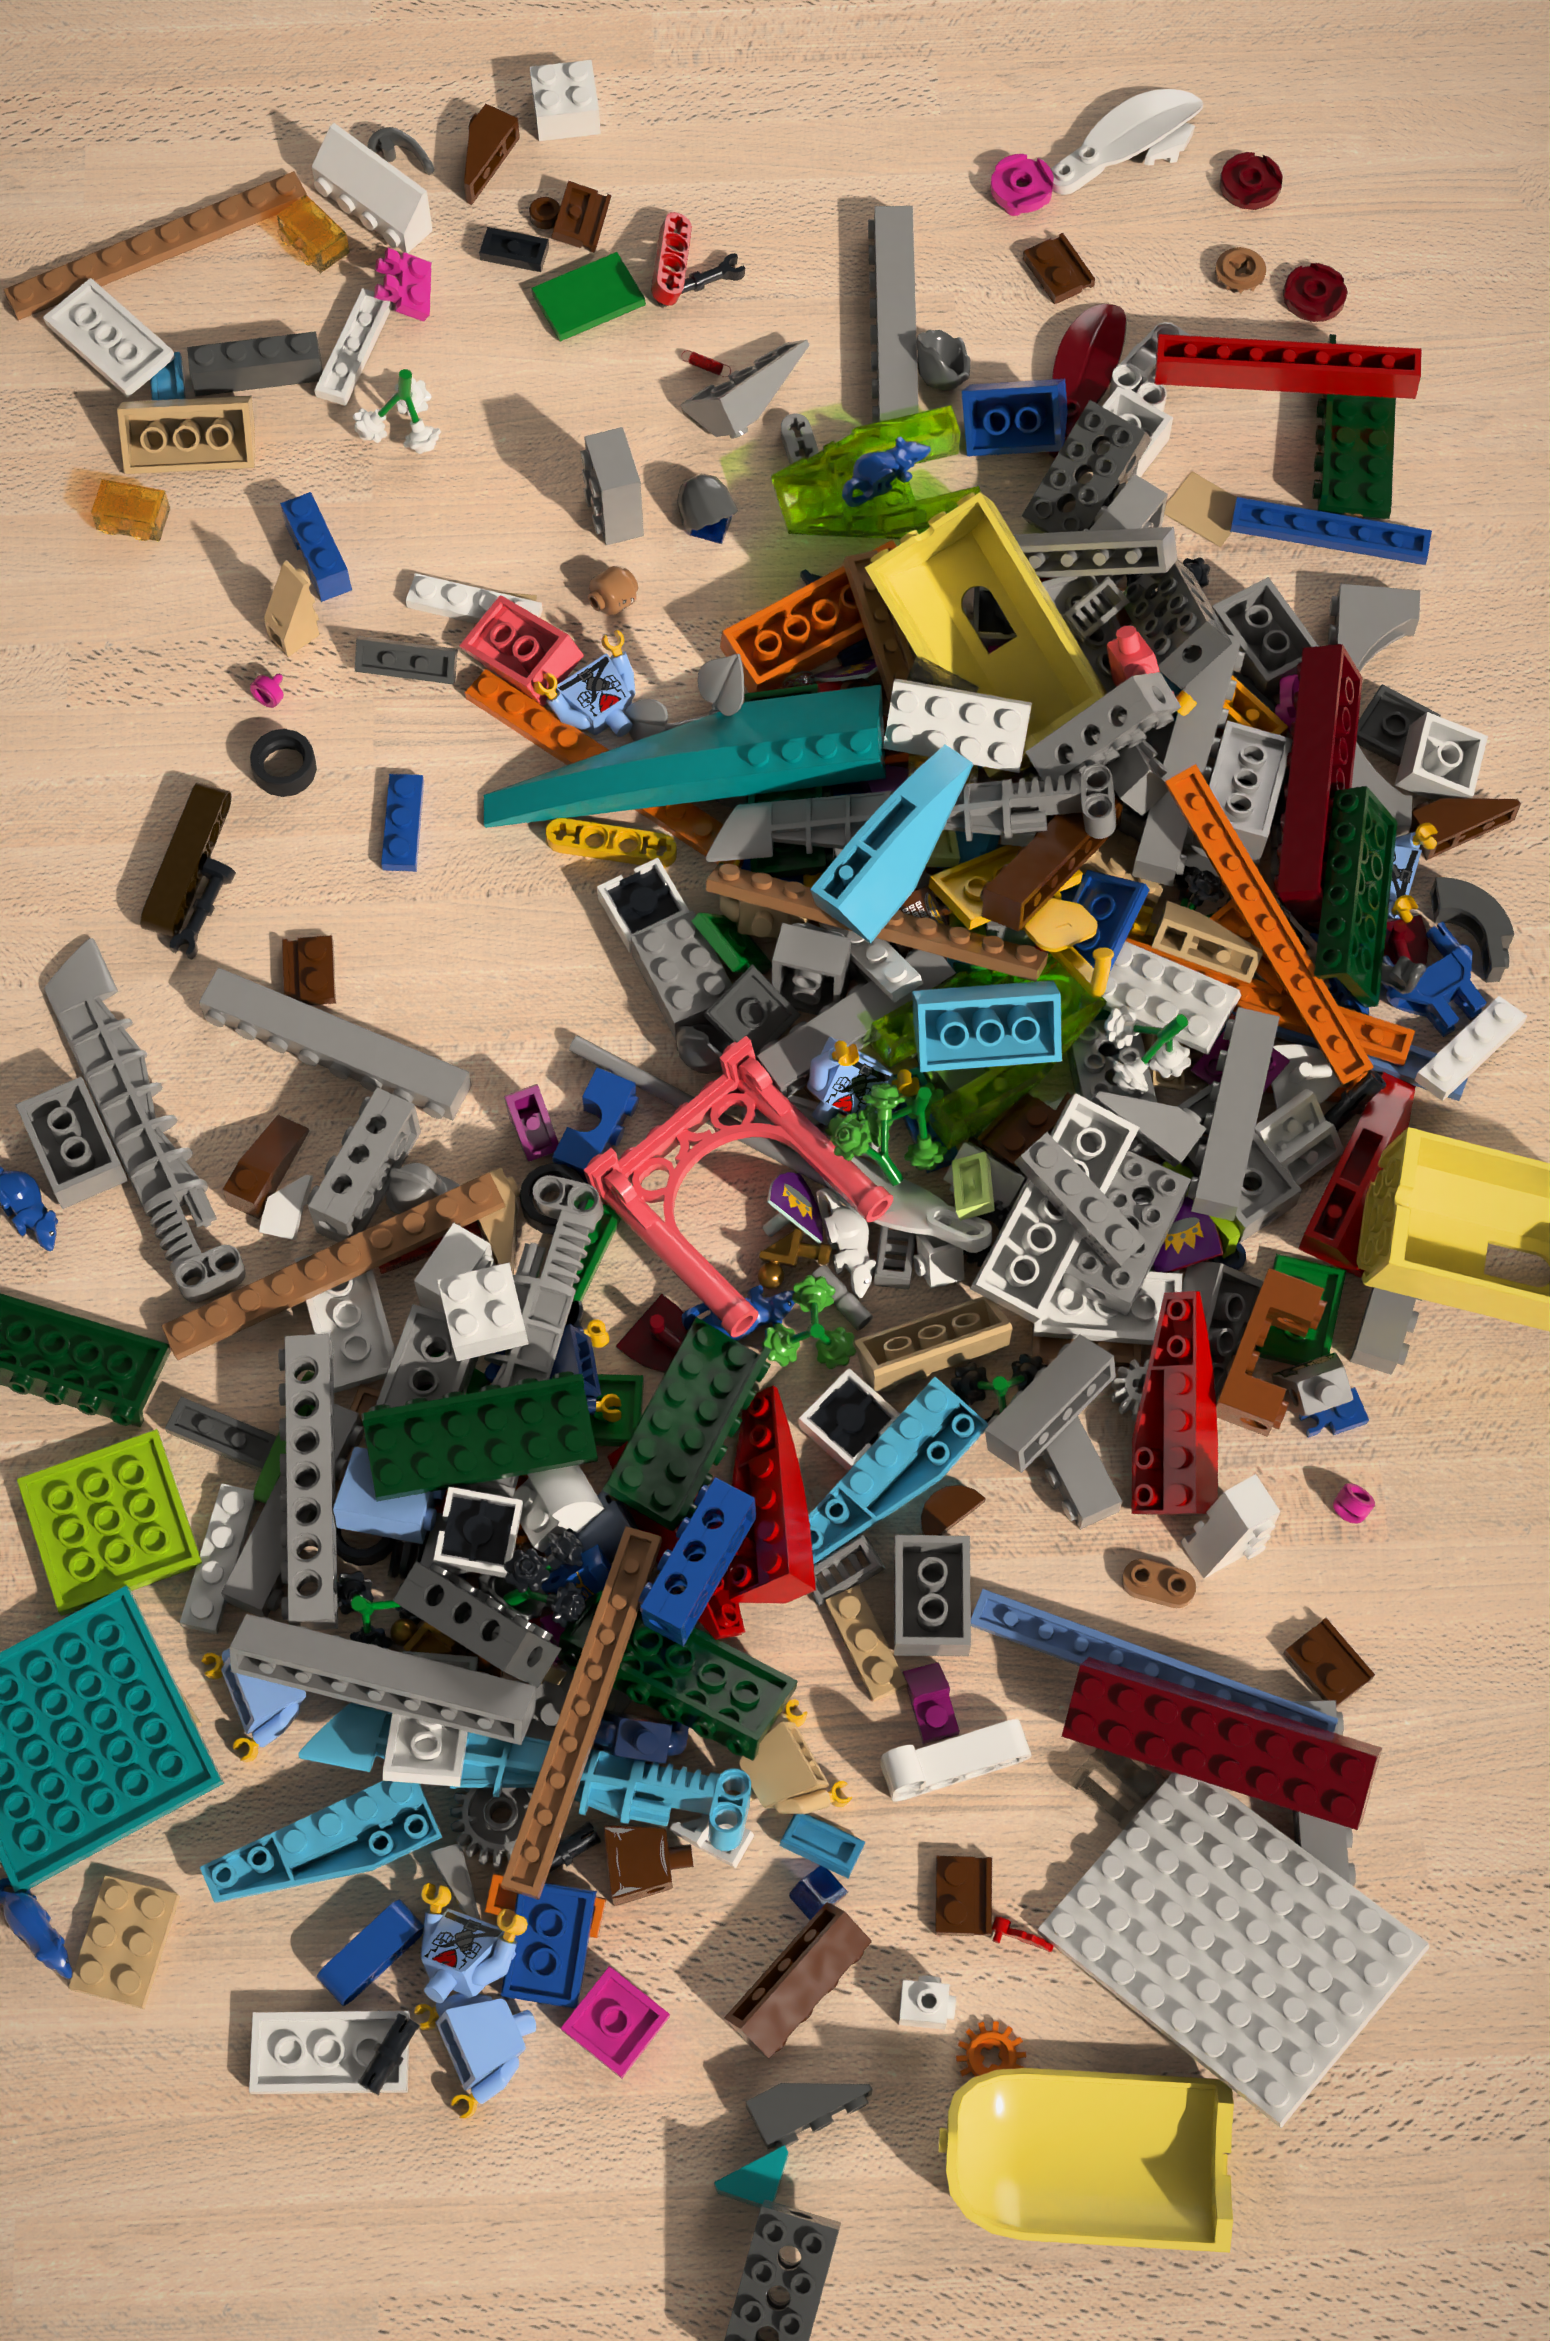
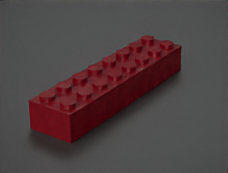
(1318, 766)
(1222, 1742)

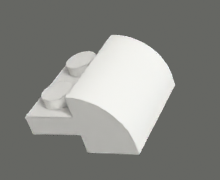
(1300, 1136)
(556, 1502)

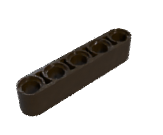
(184, 860)

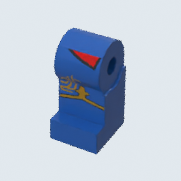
(589, 1577)

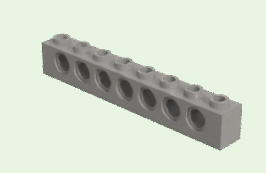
(321, 1608)

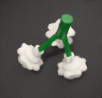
(410, 399)
(1166, 1053)

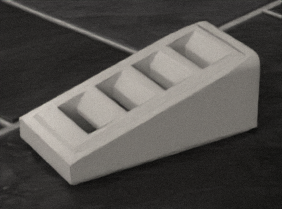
(1110, 594)
(890, 1278)
(862, 1574)
(454, 1871)

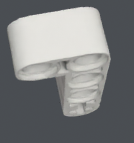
(954, 1760)

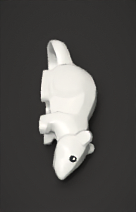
(850, 1237)

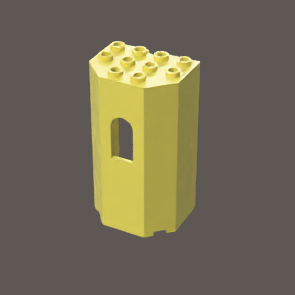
(925, 592)
(1439, 1210)

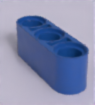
(371, 1952)

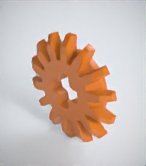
(988, 2040)

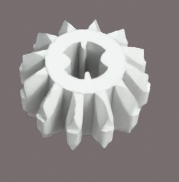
(1127, 1386)

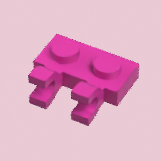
(411, 287)

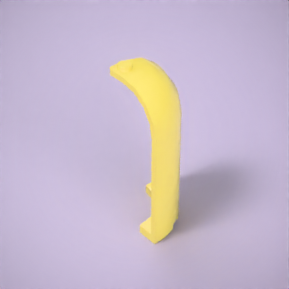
(1093, 2158)

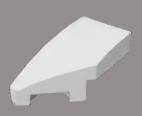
(1171, 145)
(285, 1208)
(697, 1834)

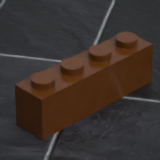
(798, 1980)

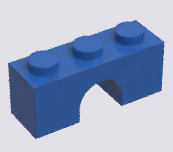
(317, 546)
(611, 1101)

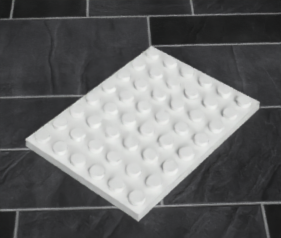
(1234, 1943)

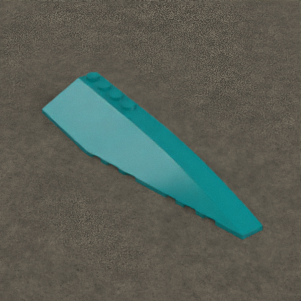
(755, 751)

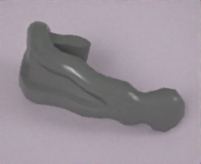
(387, 138)
(1403, 975)

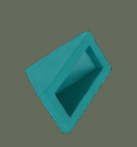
(756, 2180)

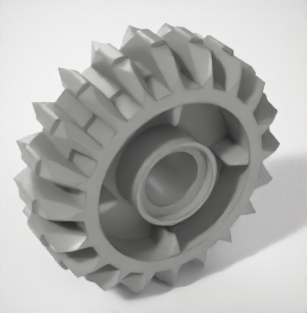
(479, 1827)

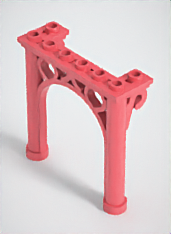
(790, 1126)

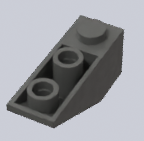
(798, 2106)

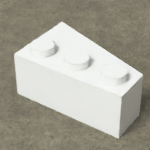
(1236, 1527)

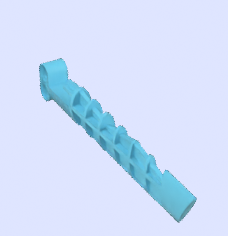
(609, 1783)

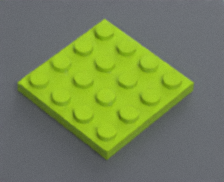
(109, 1521)

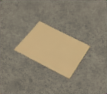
(1203, 508)

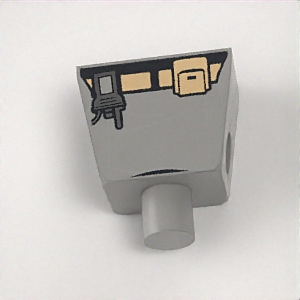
(1317, 1385)

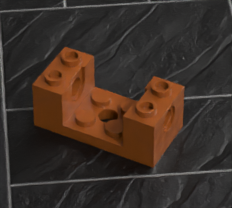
(1288, 1306)

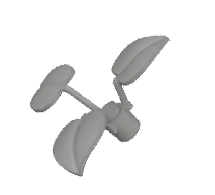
(718, 682)

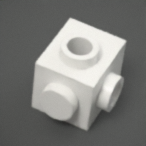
(938, 1261)
(926, 2003)

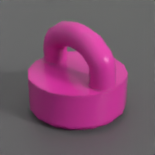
(267, 690)
(1356, 1501)

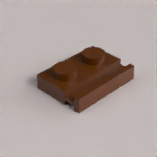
(581, 216)
(1058, 268)
(309, 970)
(1018, 1129)
(1329, 1663)
(963, 1896)

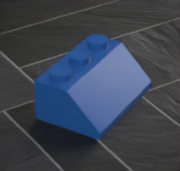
(1015, 417)

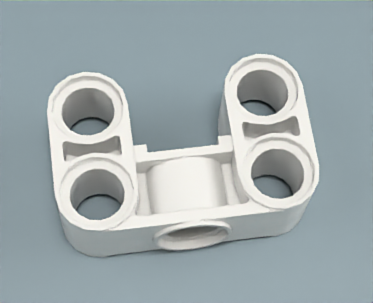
(1139, 368)

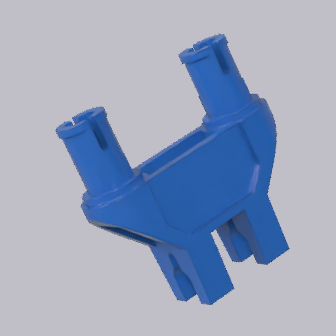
(1441, 984)

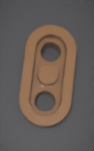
(1158, 1586)

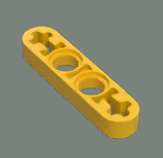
(612, 837)

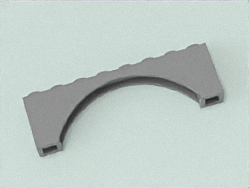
(1365, 624)

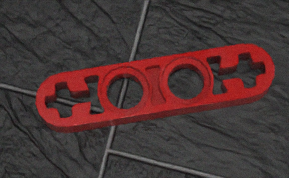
(671, 258)

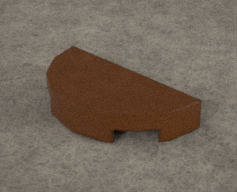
(948, 1508)

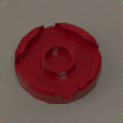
(1251, 181)
(1315, 292)

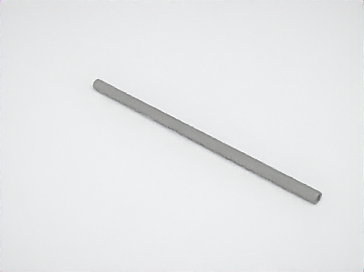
(677, 1097)

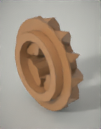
(1236, 259)

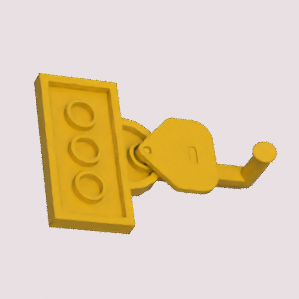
(1052, 928)

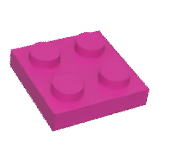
(615, 2022)

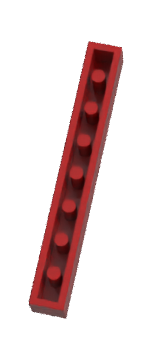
(1288, 366)

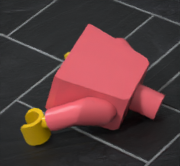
(1132, 656)

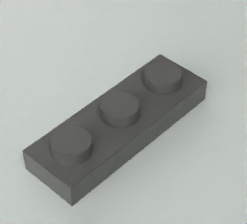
(406, 660)
(220, 1434)

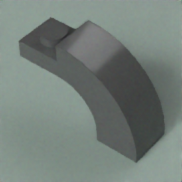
(1481, 915)

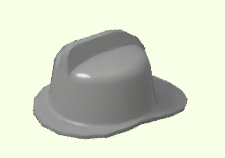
(415, 1185)

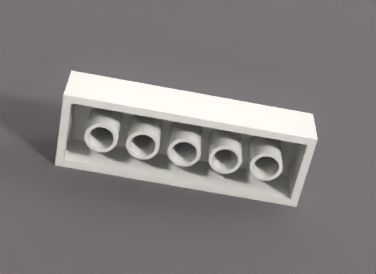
(1036, 1237)

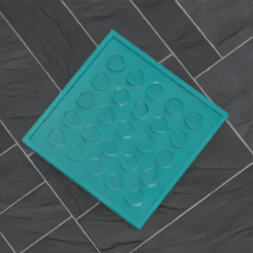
(91, 1740)

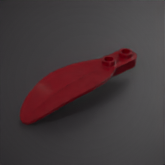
(1089, 357)

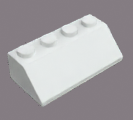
(372, 190)

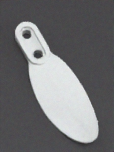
(1124, 134)
(923, 1212)

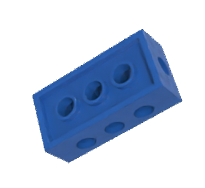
(677, 1614)

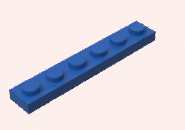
(1331, 531)

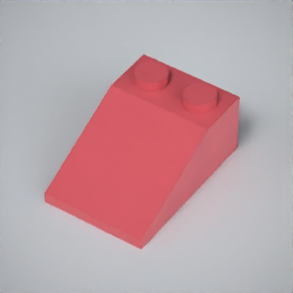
(521, 647)

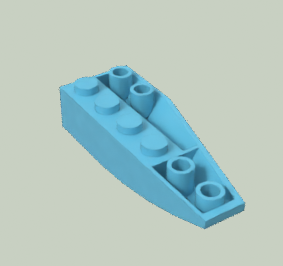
(892, 848)
(897, 1467)
(329, 1844)

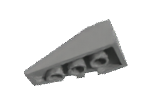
(742, 400)
(1227, 1306)

